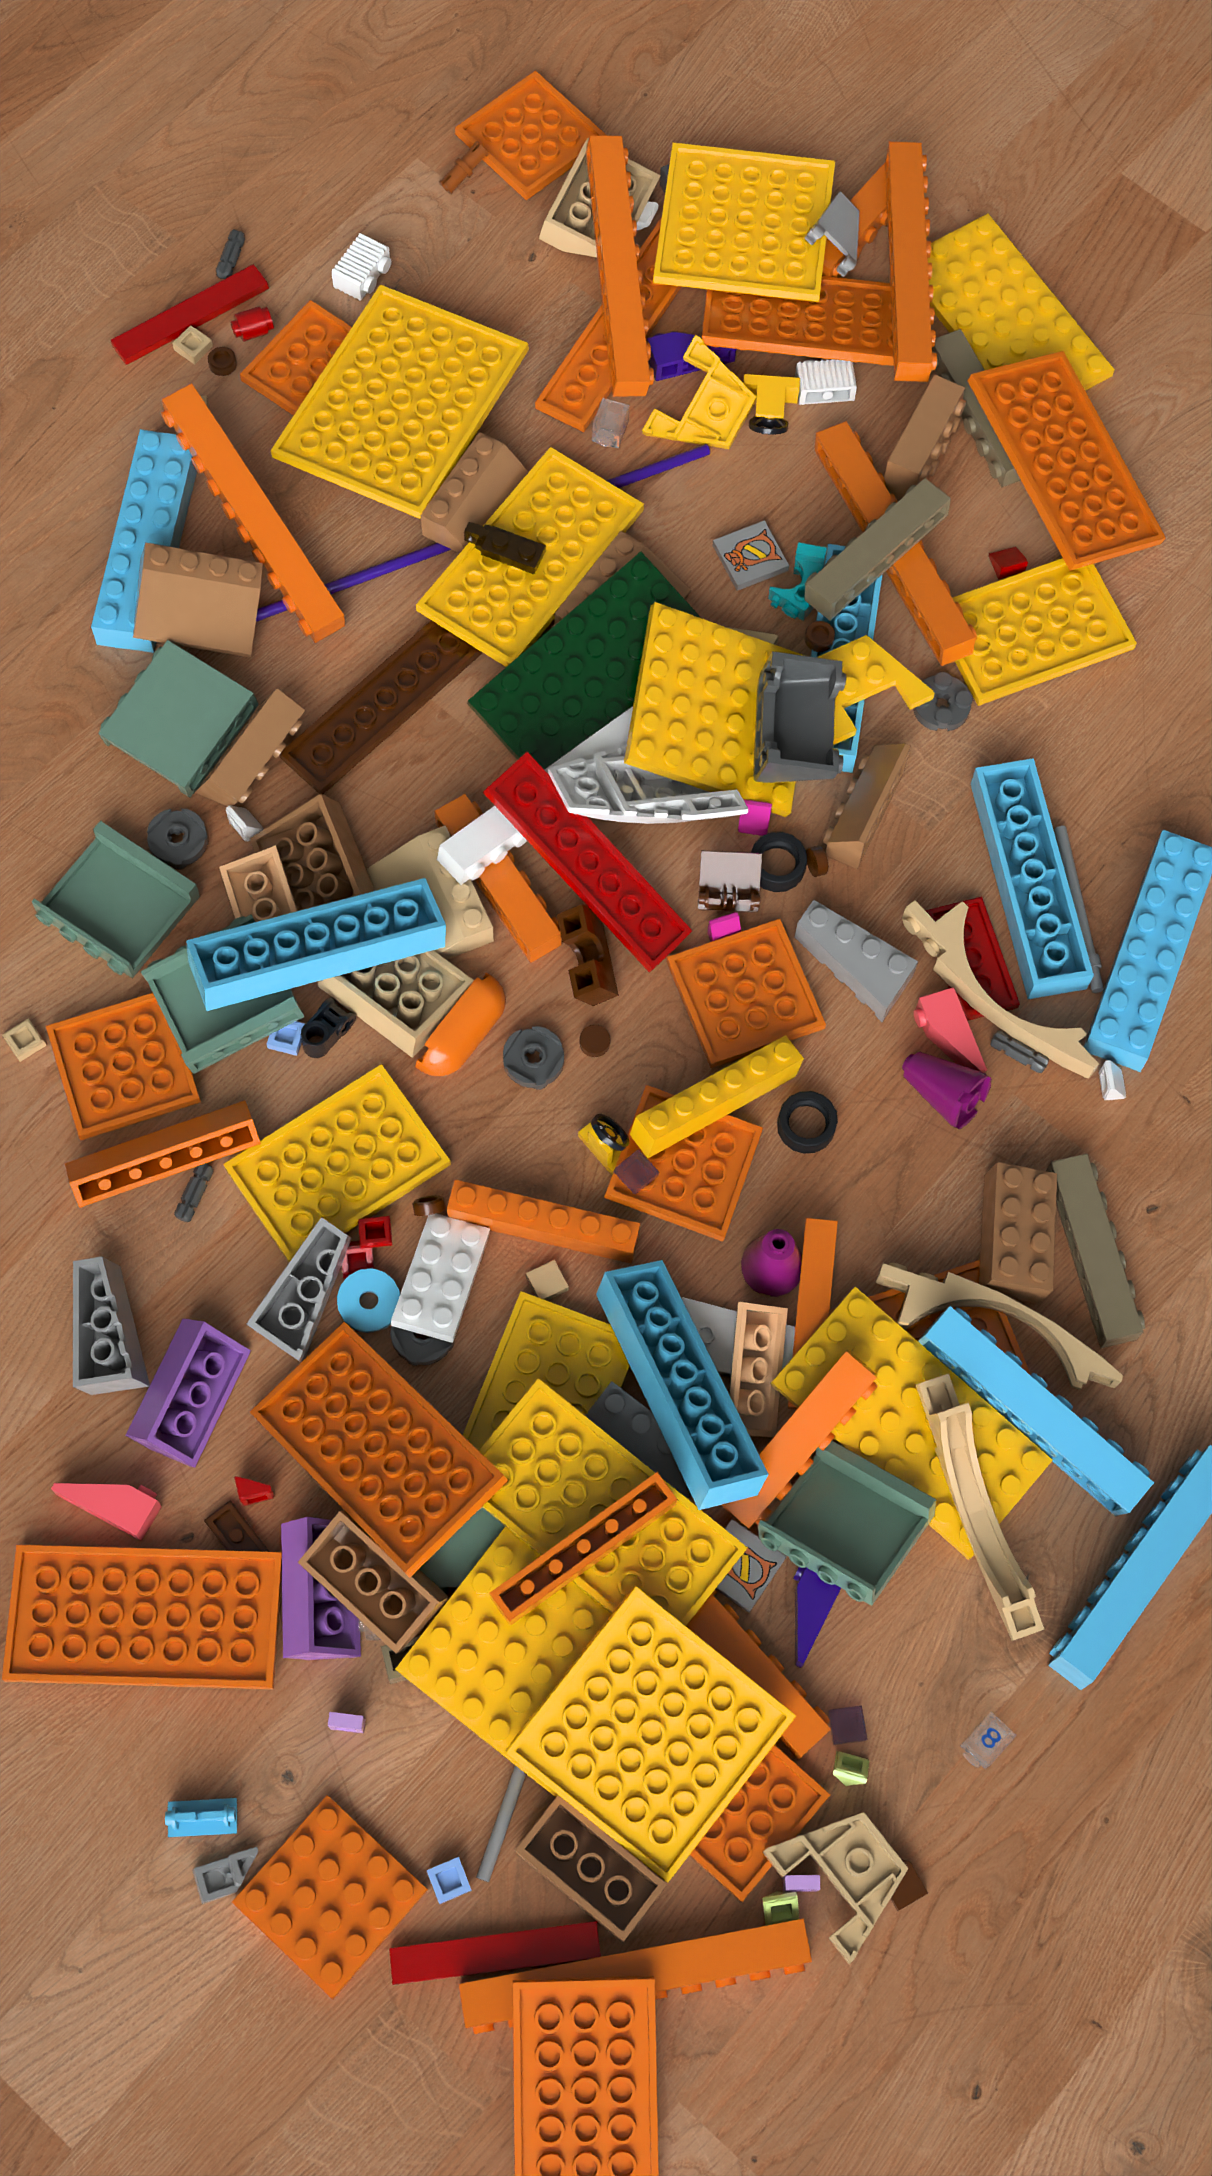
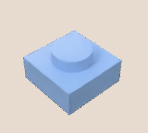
(286, 1039)
(449, 1880)

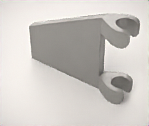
(841, 227)

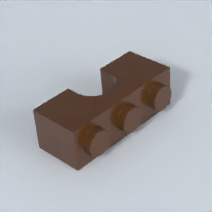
(585, 933)

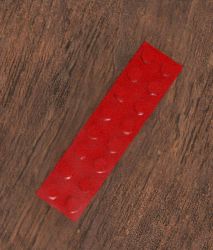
(588, 863)

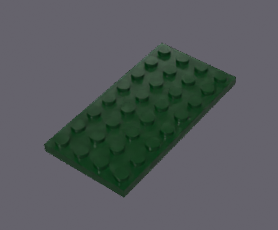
(578, 670)

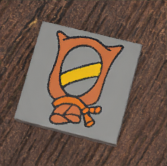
(750, 555)
(752, 1571)

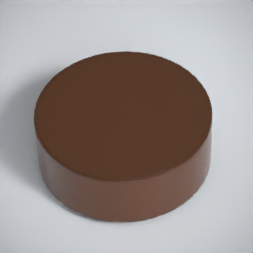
(222, 361)
(819, 636)
(817, 861)
(594, 1041)
(428, 1205)

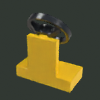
(771, 396)
(605, 1140)

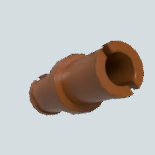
(463, 167)

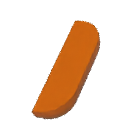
(463, 1027)

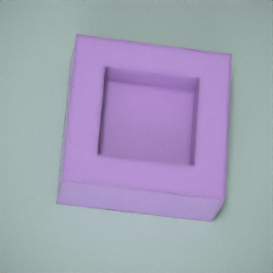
(346, 1722)
(801, 1883)

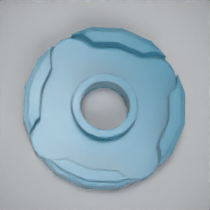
(360, 1283)

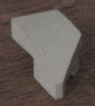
(223, 1876)

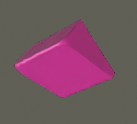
(757, 818)
(724, 926)

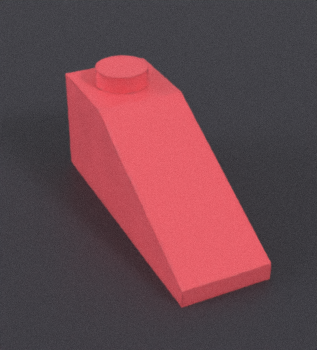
(948, 1028)
(115, 1504)

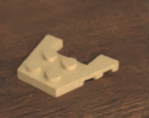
(856, 1863)

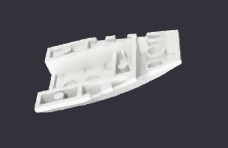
(624, 793)

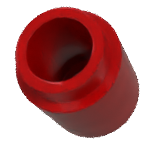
(252, 323)

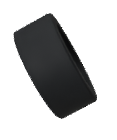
(791, 844)
(813, 1100)

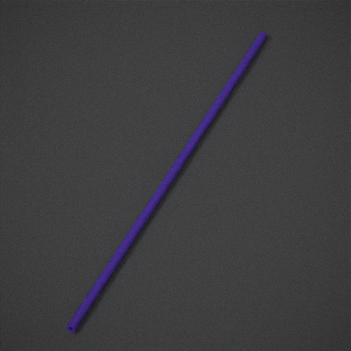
(436, 549)

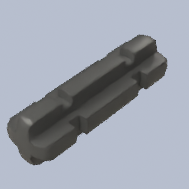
(230, 254)
(1019, 1051)
(193, 1192)

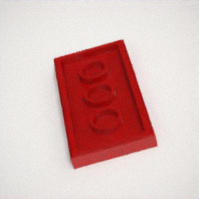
(983, 956)

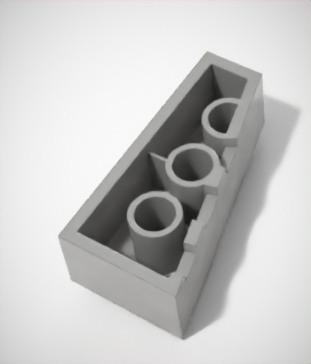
(856, 957)
(301, 1292)
(104, 1331)

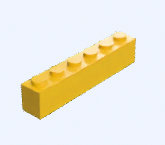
(716, 1096)

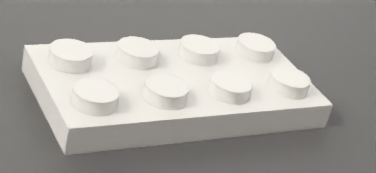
(440, 1277)

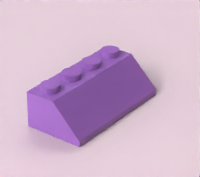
(188, 1392)
(312, 1618)

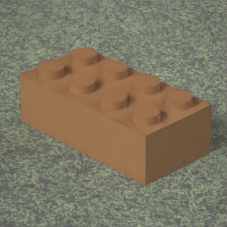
(925, 436)
(1018, 1232)
(590, 1868)

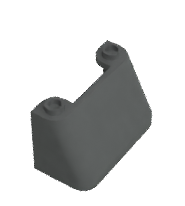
(797, 719)

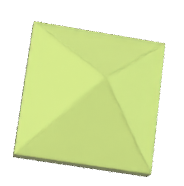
(850, 1769)
(780, 1907)

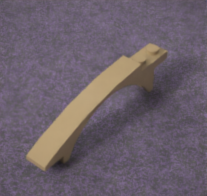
(946, 942)
(928, 1295)
(958, 1459)

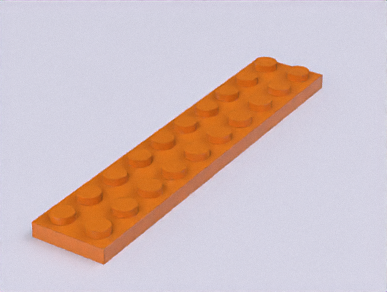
(584, 375)

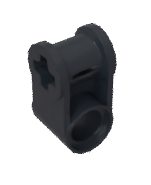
(330, 1024)

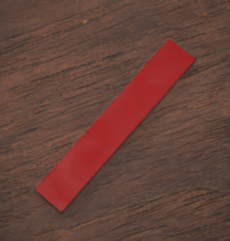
(193, 311)
(494, 1953)

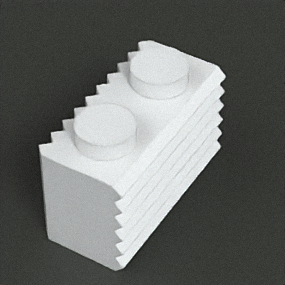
(361, 267)
(826, 381)

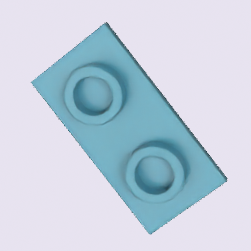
(201, 1817)

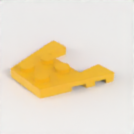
(716, 408)
(868, 672)

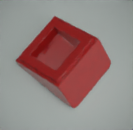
(1008, 562)
(375, 1232)
(356, 1259)
(252, 1491)

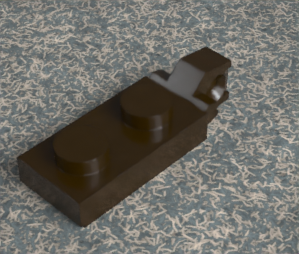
(505, 546)

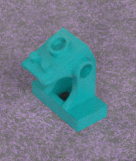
(807, 561)

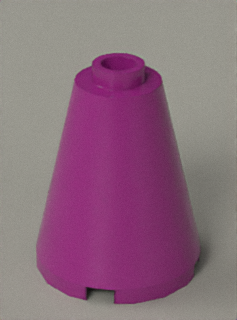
(947, 1086)
(772, 1263)

